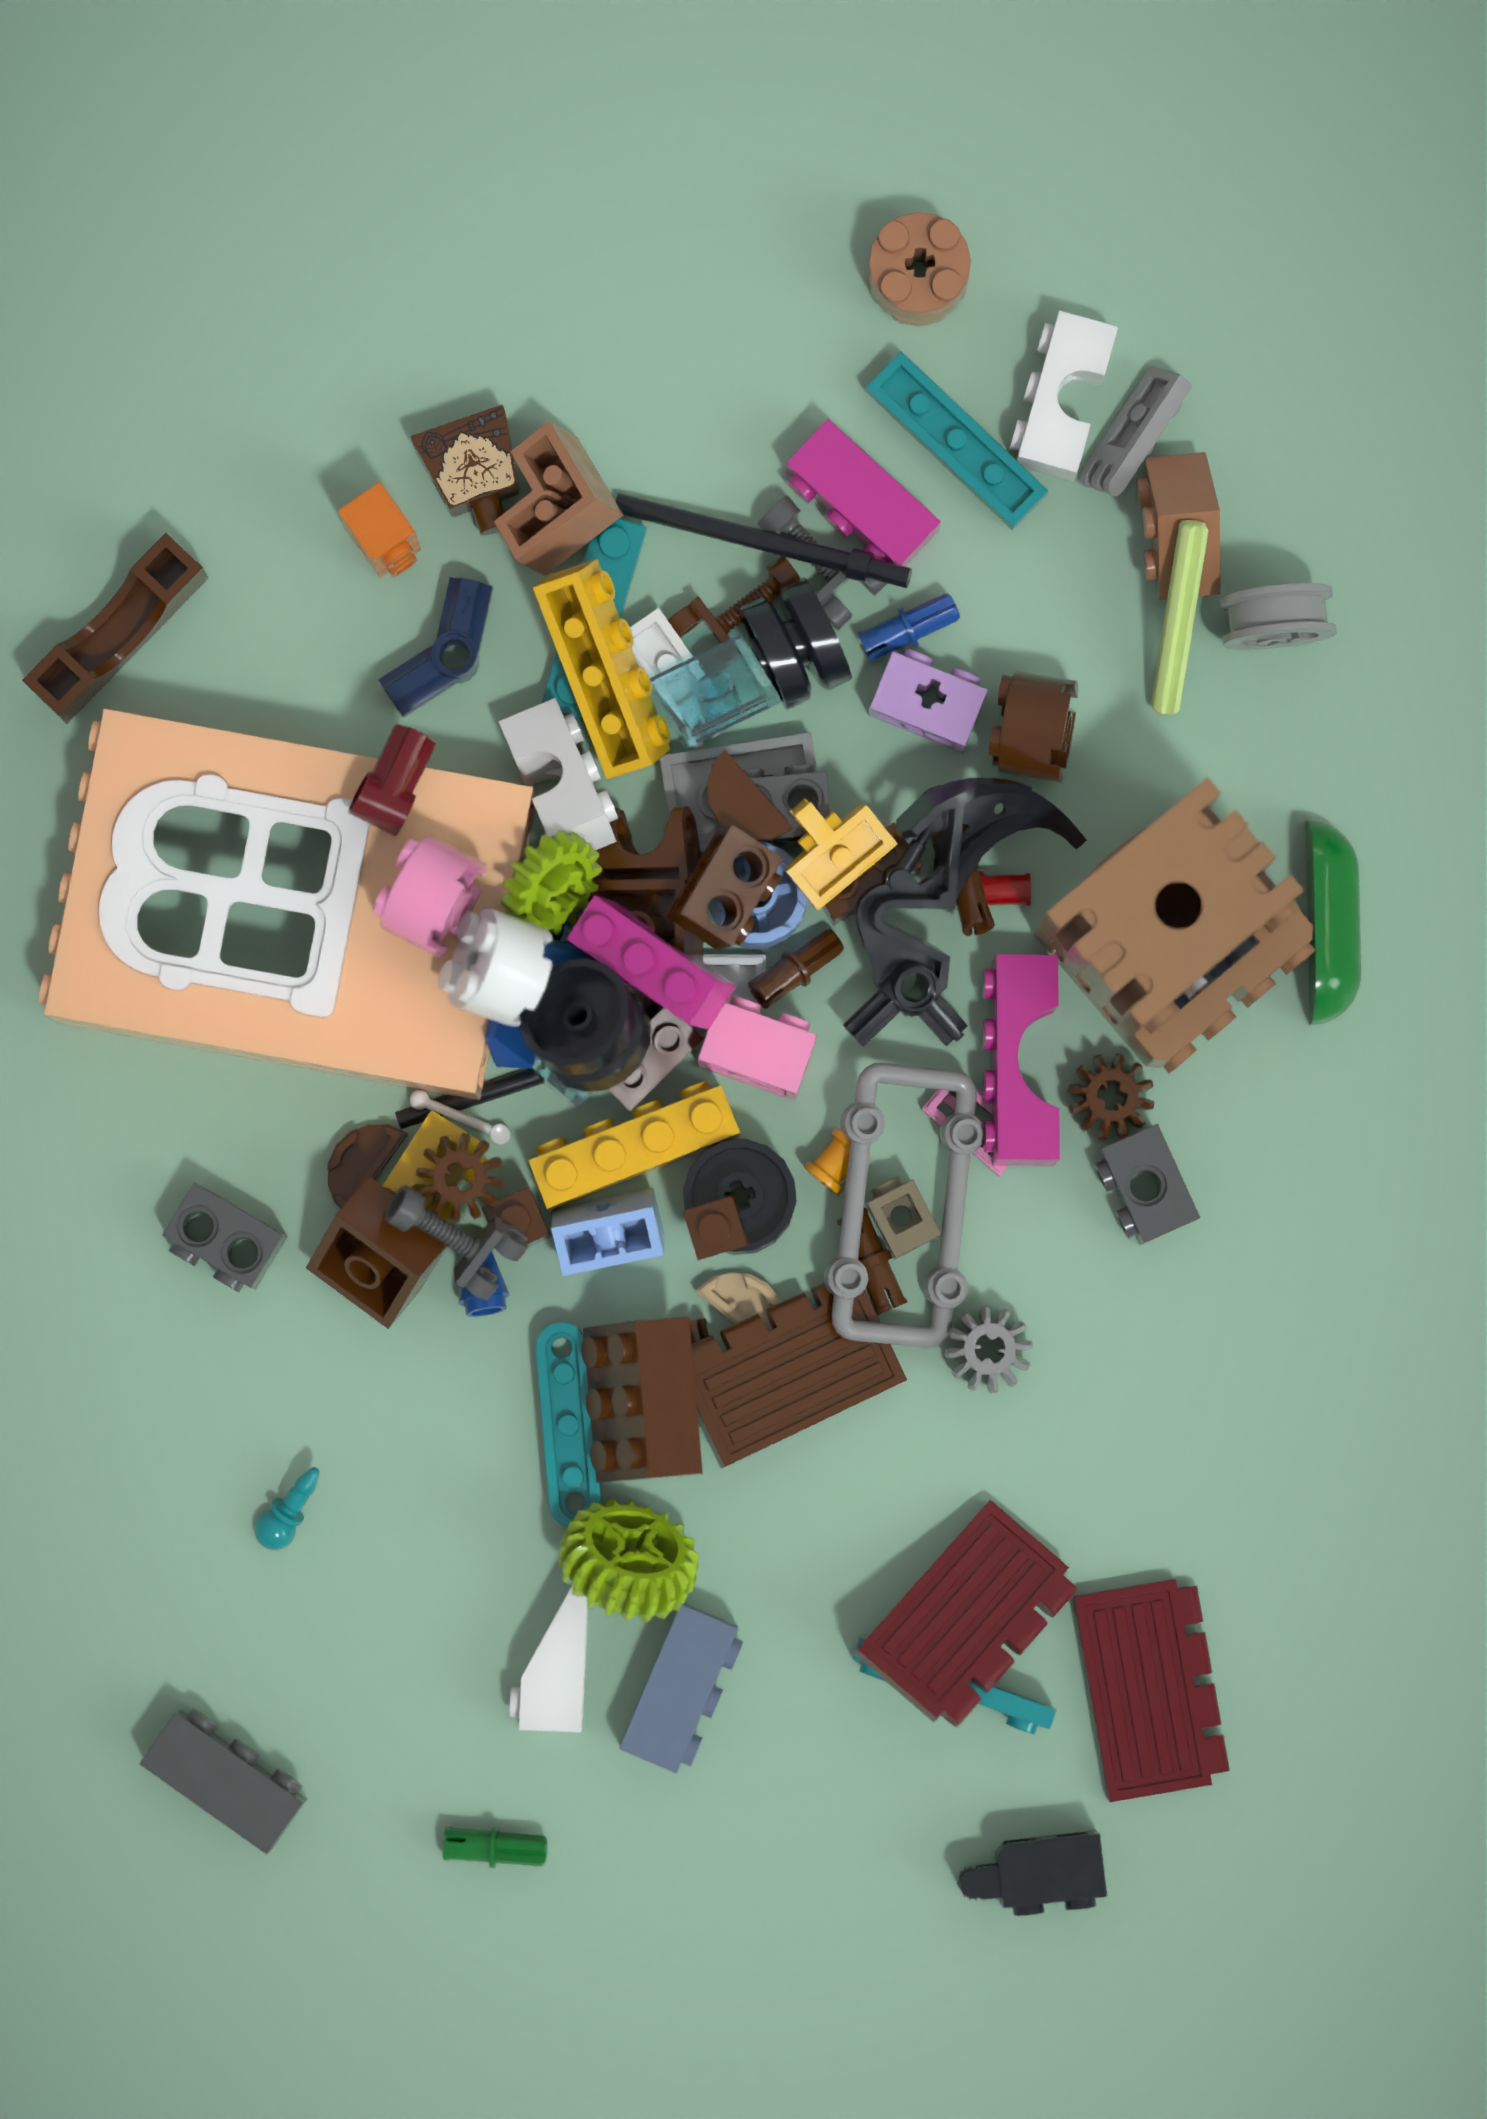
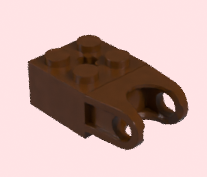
(654, 880)

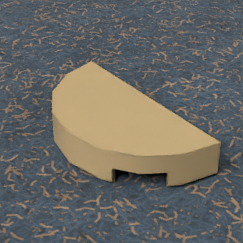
(739, 1296)

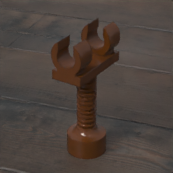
(686, 619)

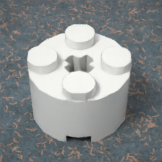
(496, 966)

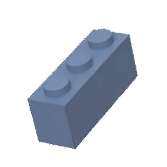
(681, 1689)

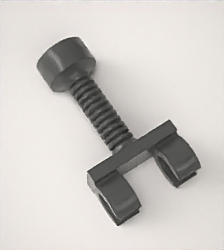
(784, 521)
(408, 1210)

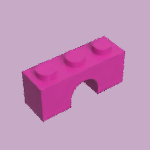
(651, 964)

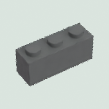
(224, 1779)

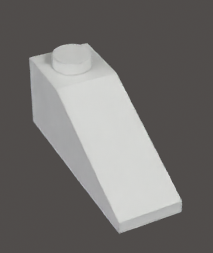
(555, 1677)

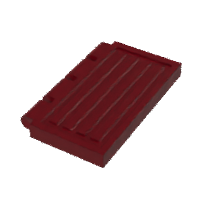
(964, 1612)
(1145, 1689)

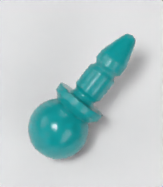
(277, 1526)

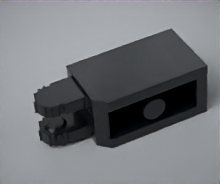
(1041, 1872)

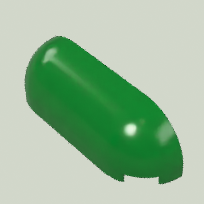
(1335, 918)

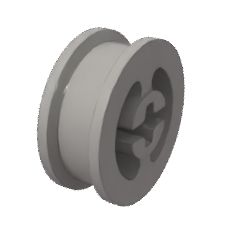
(1277, 616)

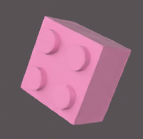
(758, 1048)

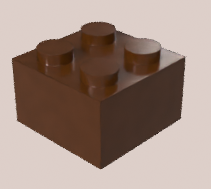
(373, 1260)

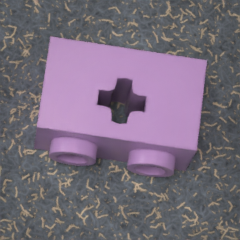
(942, 723)

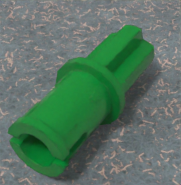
(494, 1847)

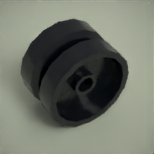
(798, 642)
(587, 1026)
(751, 1168)

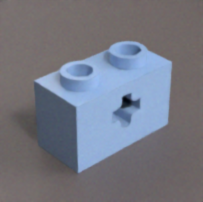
(608, 1232)

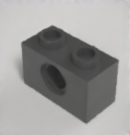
(1146, 1154)

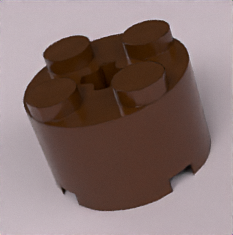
(1034, 727)

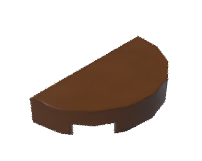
(741, 803)
(361, 1155)

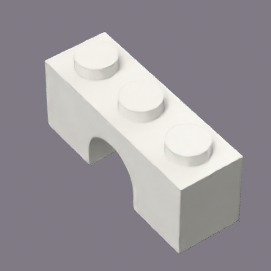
(1074, 351)
(546, 749)

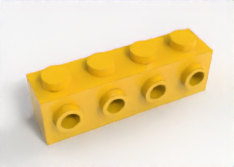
(603, 668)
(635, 1147)

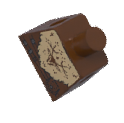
(471, 465)

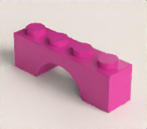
(1022, 1125)

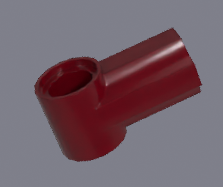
(387, 791)

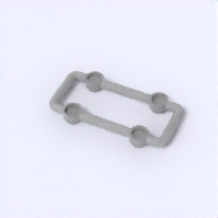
(943, 1285)

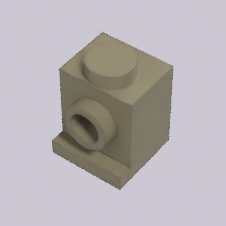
(921, 1226)

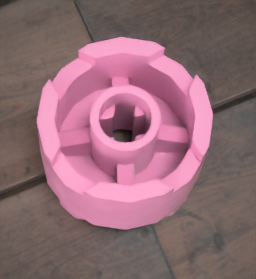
(429, 893)

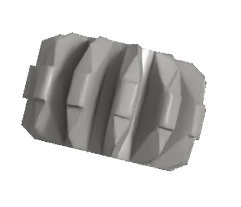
(990, 1332)

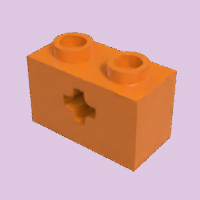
(380, 531)

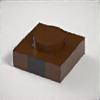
(716, 1227)

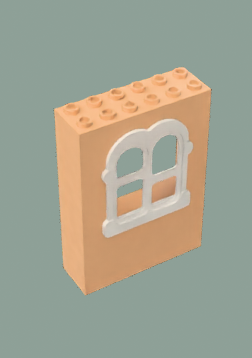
(367, 995)

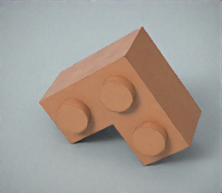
(1172, 492)
(566, 501)

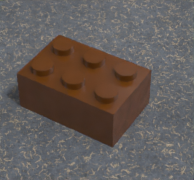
(642, 1399)

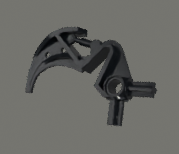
(896, 953)

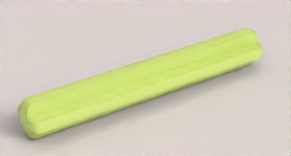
(1179, 616)

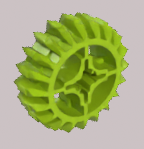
(628, 1560)

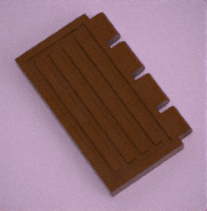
(785, 1376)

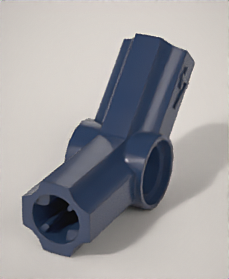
(460, 625)

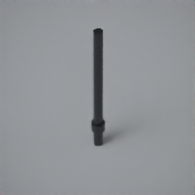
(857, 565)

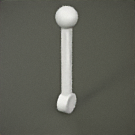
(498, 1133)

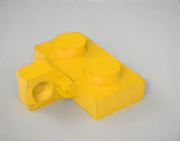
(835, 850)

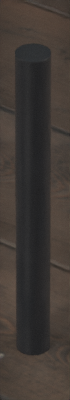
(491, 1090)

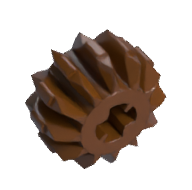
(1096, 1106)
(467, 1161)

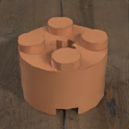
(925, 240)

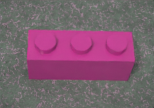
(860, 496)

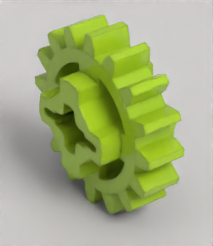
(552, 881)

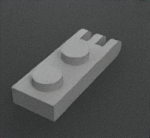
(1135, 431)

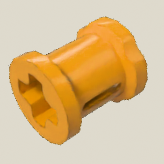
(832, 1163)

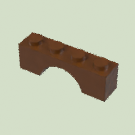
(142, 605)

